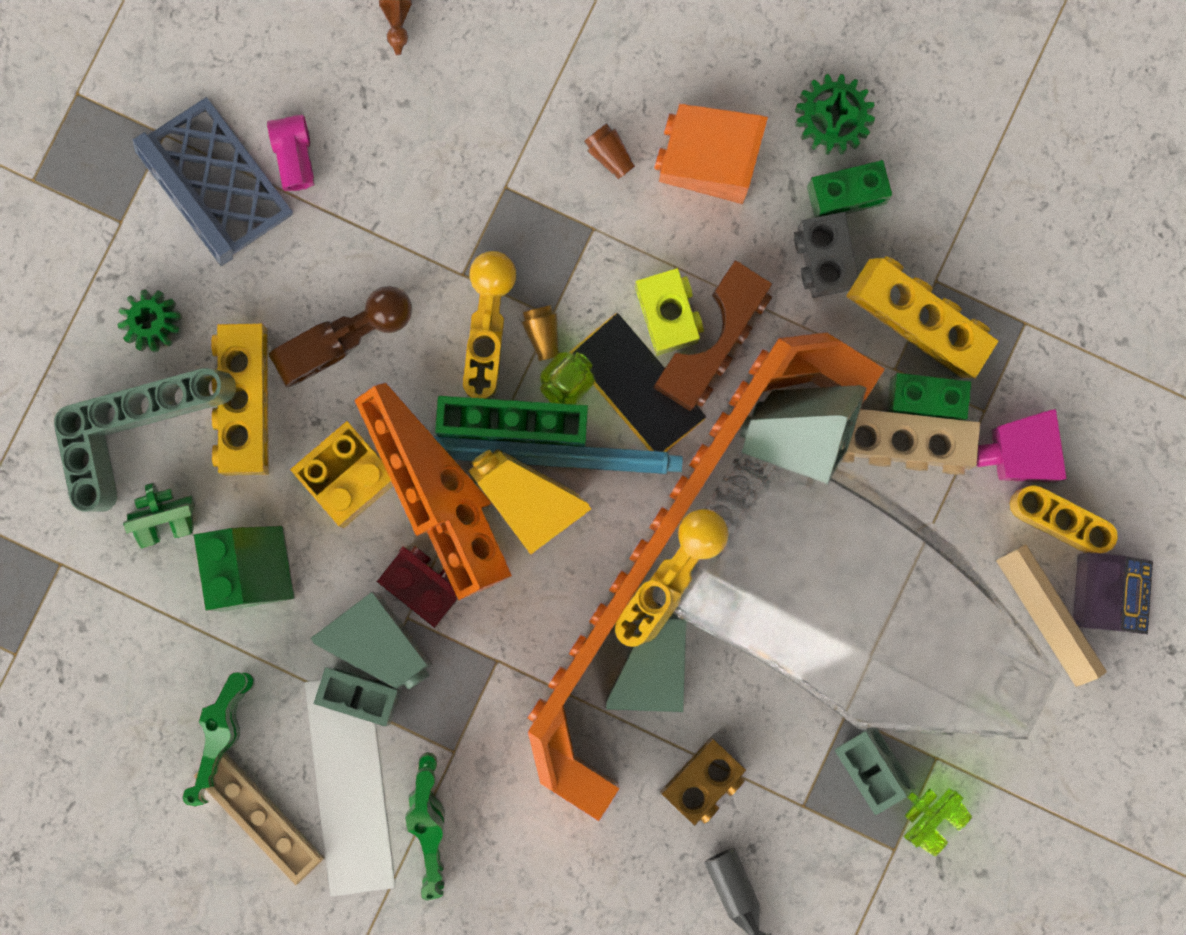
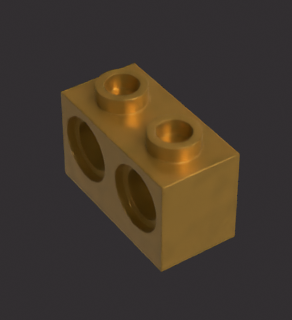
(696, 775)

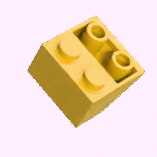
(343, 475)

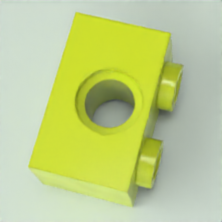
(664, 333)

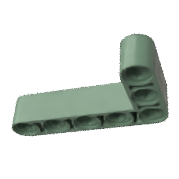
(128, 415)

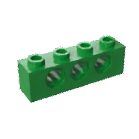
(511, 421)

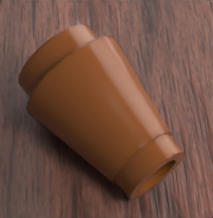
(610, 151)

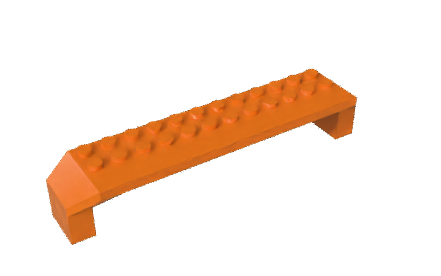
(790, 362)

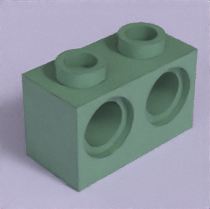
(357, 696)
(875, 770)

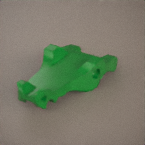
(220, 733)
(426, 822)

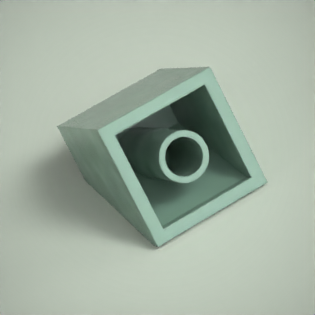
(804, 429)
(376, 643)
(653, 673)

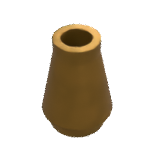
(542, 331)

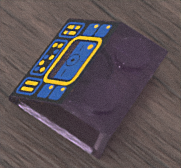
(1112, 593)

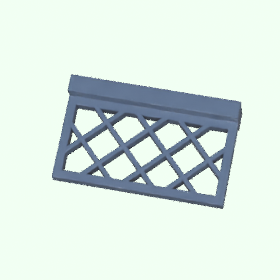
(182, 190)

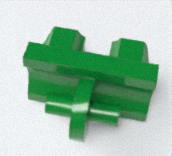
(145, 521)

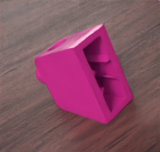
(1026, 450)

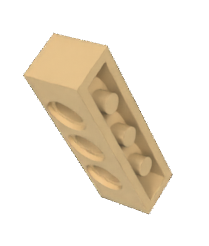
(959, 436)

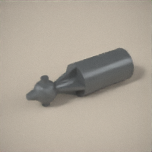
(735, 890)

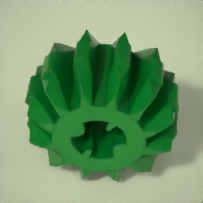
(159, 328)

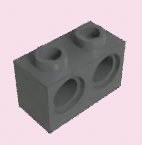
(837, 254)

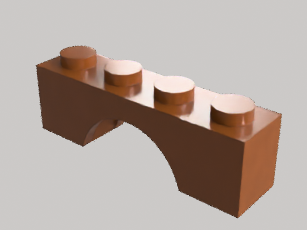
(738, 297)

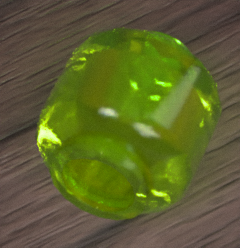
(566, 378)

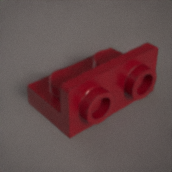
(419, 585)

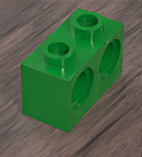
(850, 189)
(929, 396)

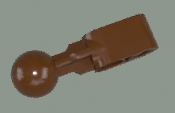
(327, 343)

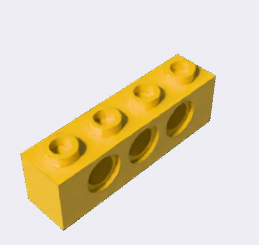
(872, 294)
(254, 455)

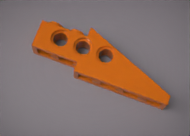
(434, 493)

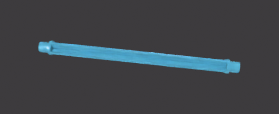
(567, 455)

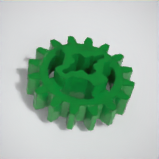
(848, 115)

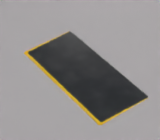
(626, 376)

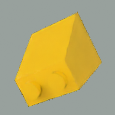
(526, 498)

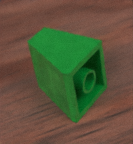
(243, 567)

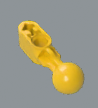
(492, 277)
(701, 536)

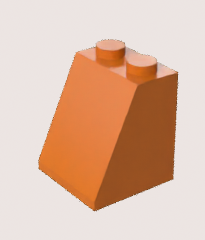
(711, 151)

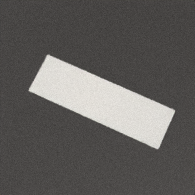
(350, 799)

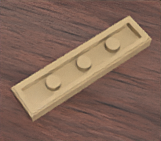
(1051, 616)
(263, 821)

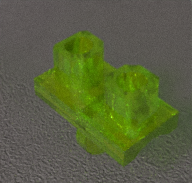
(947, 807)

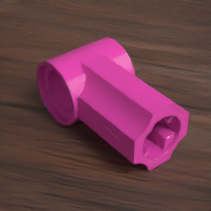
(290, 142)

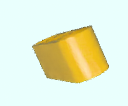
(1081, 520)

